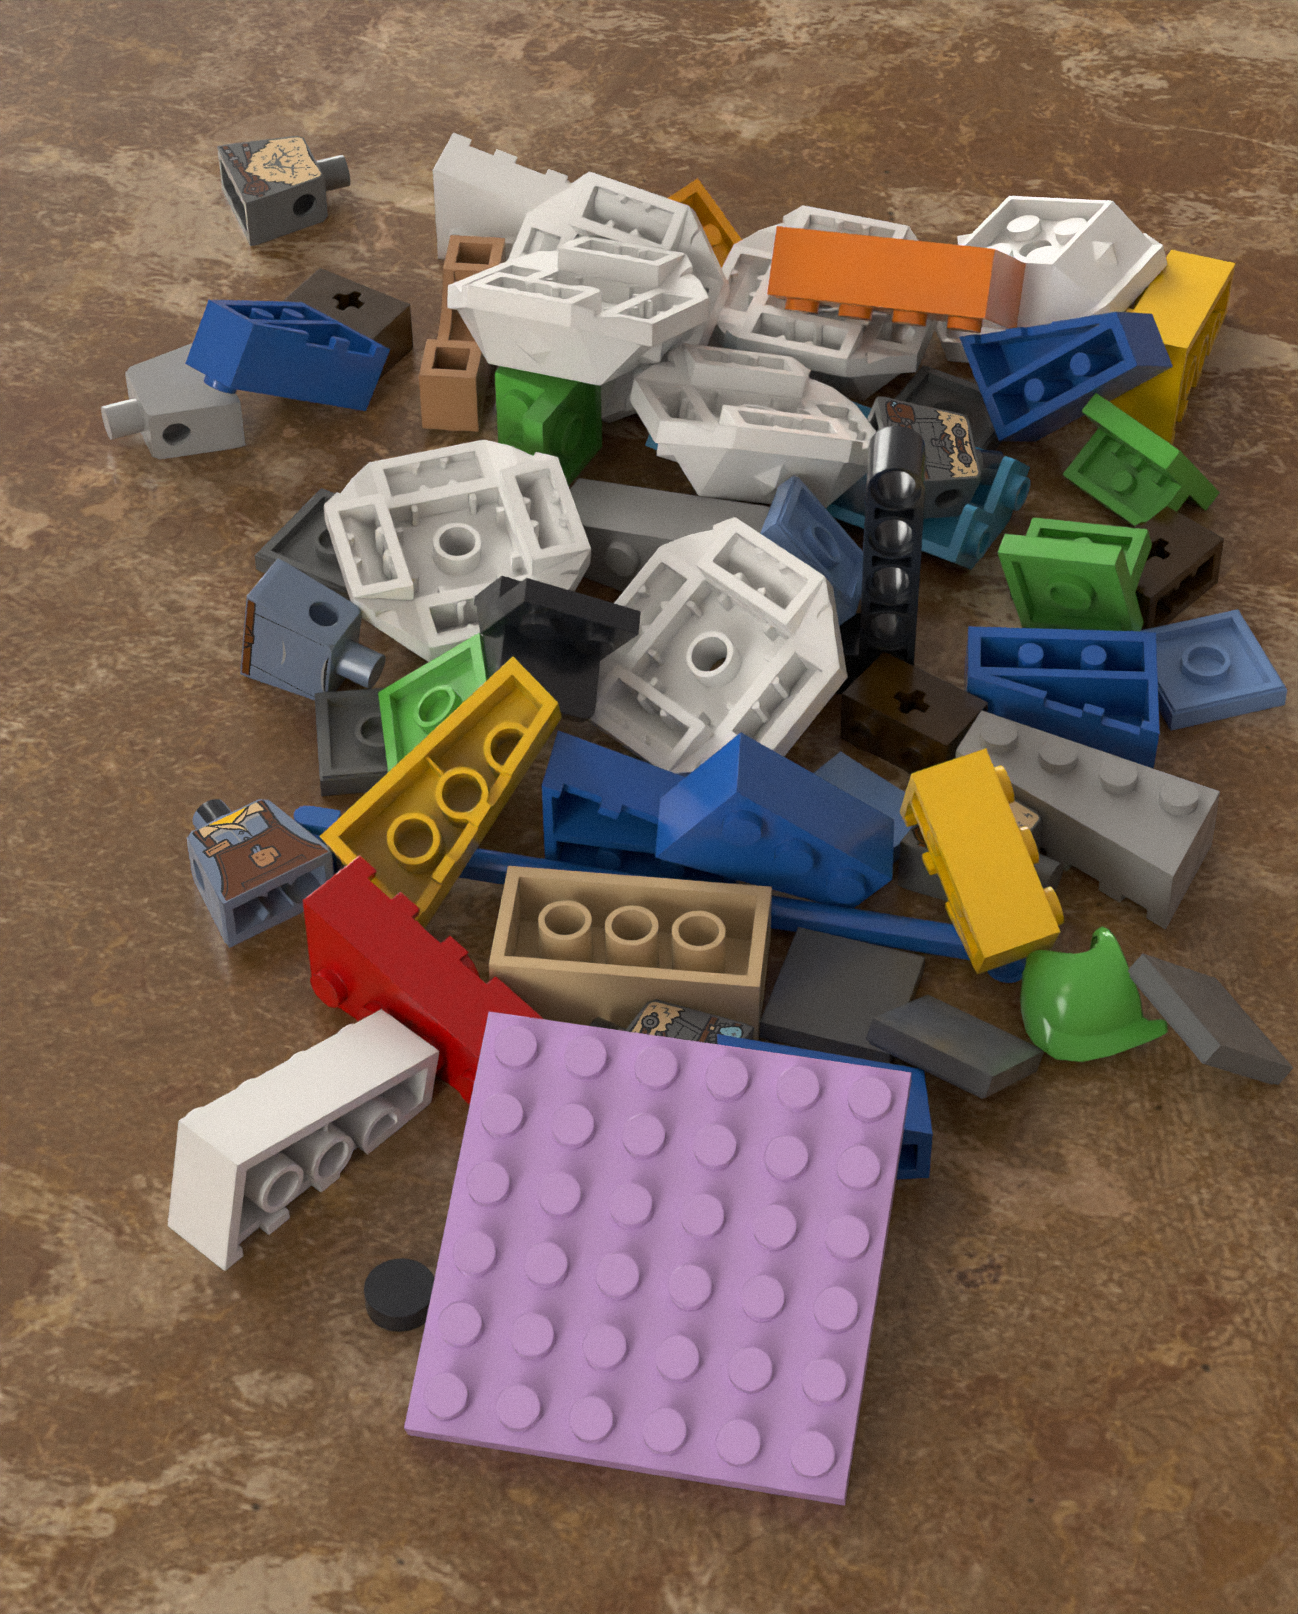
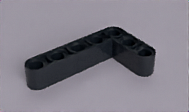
(889, 553)

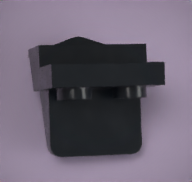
(554, 637)

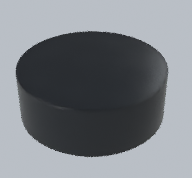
(398, 1294)

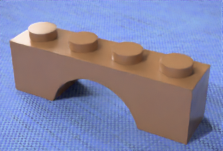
(453, 368)

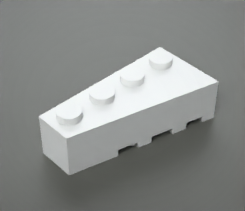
(486, 193)
(293, 1131)

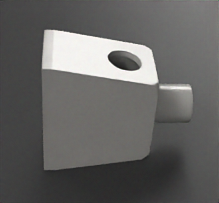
(175, 409)

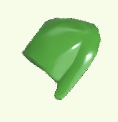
(1084, 1002)

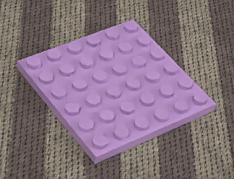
(662, 1257)

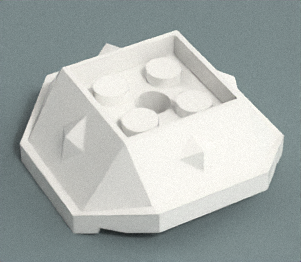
(629, 215)
(1077, 260)
(582, 309)
(839, 351)
(751, 423)
(445, 524)
(709, 601)

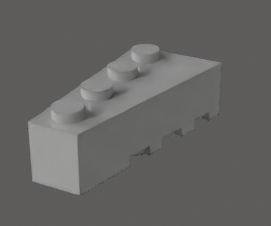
(632, 522)
(1105, 814)

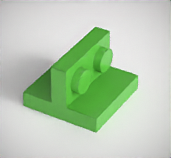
(549, 417)
(1134, 468)
(1076, 575)
(429, 695)

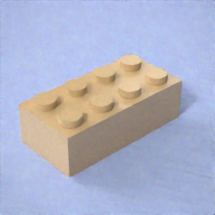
(614, 941)

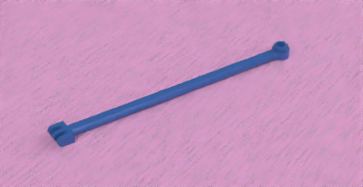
(786, 913)

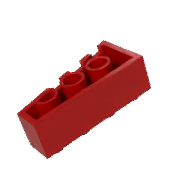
(377, 956)

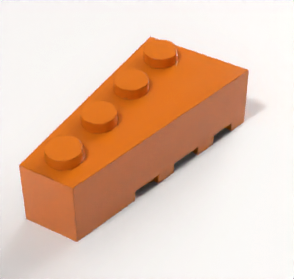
(896, 278)

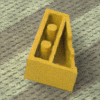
(982, 860)

